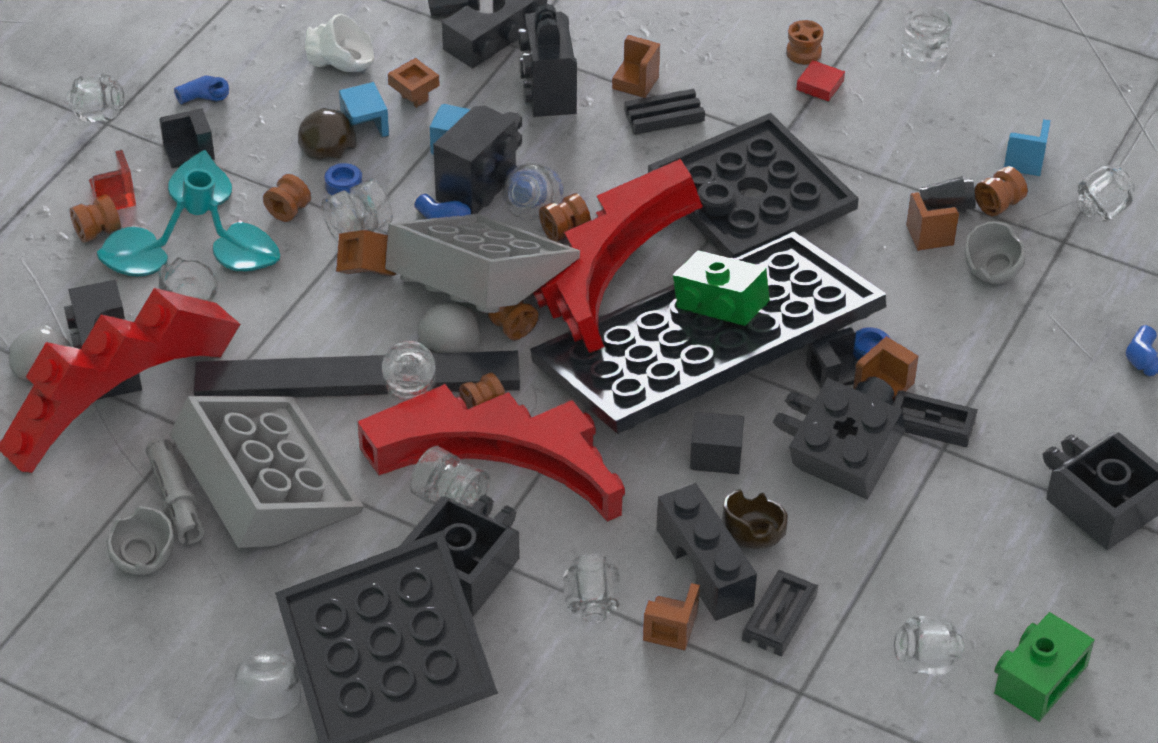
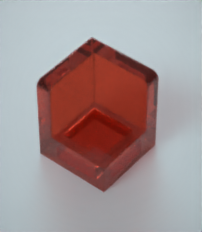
(115, 184)

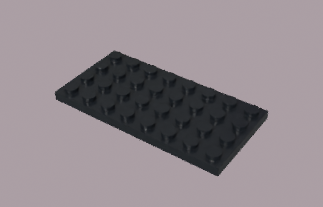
(670, 355)

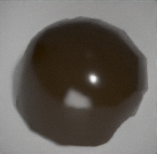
(326, 134)
(754, 521)

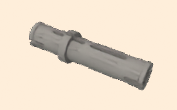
(178, 502)

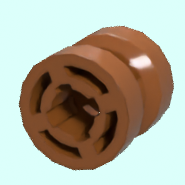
(1002, 190)
(563, 216)
(94, 218)

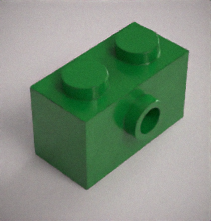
(721, 287)
(1042, 665)

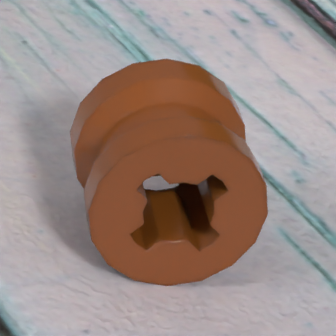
(804, 42)
(287, 197)
(515, 319)
(482, 391)

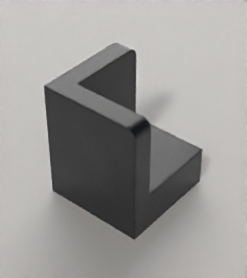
(186, 136)
(833, 357)
(716, 442)

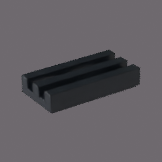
(664, 111)
(931, 423)
(768, 637)

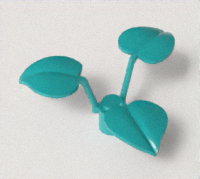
(197, 187)

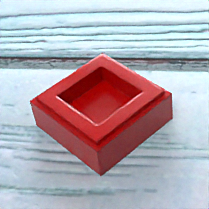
(820, 80)

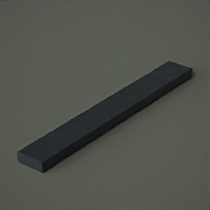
(342, 374)

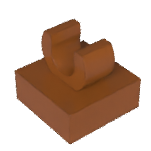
(414, 81)

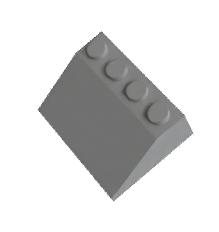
(475, 259)
(262, 467)

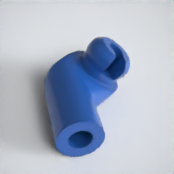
(204, 87)
(431, 209)
(1141, 353)

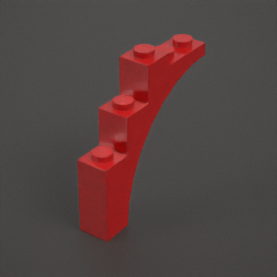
(624, 223)
(114, 351)
(499, 431)

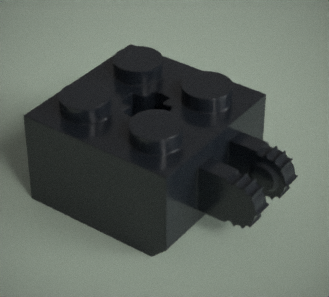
(548, 63)
(476, 157)
(843, 436)
(1103, 486)
(479, 545)

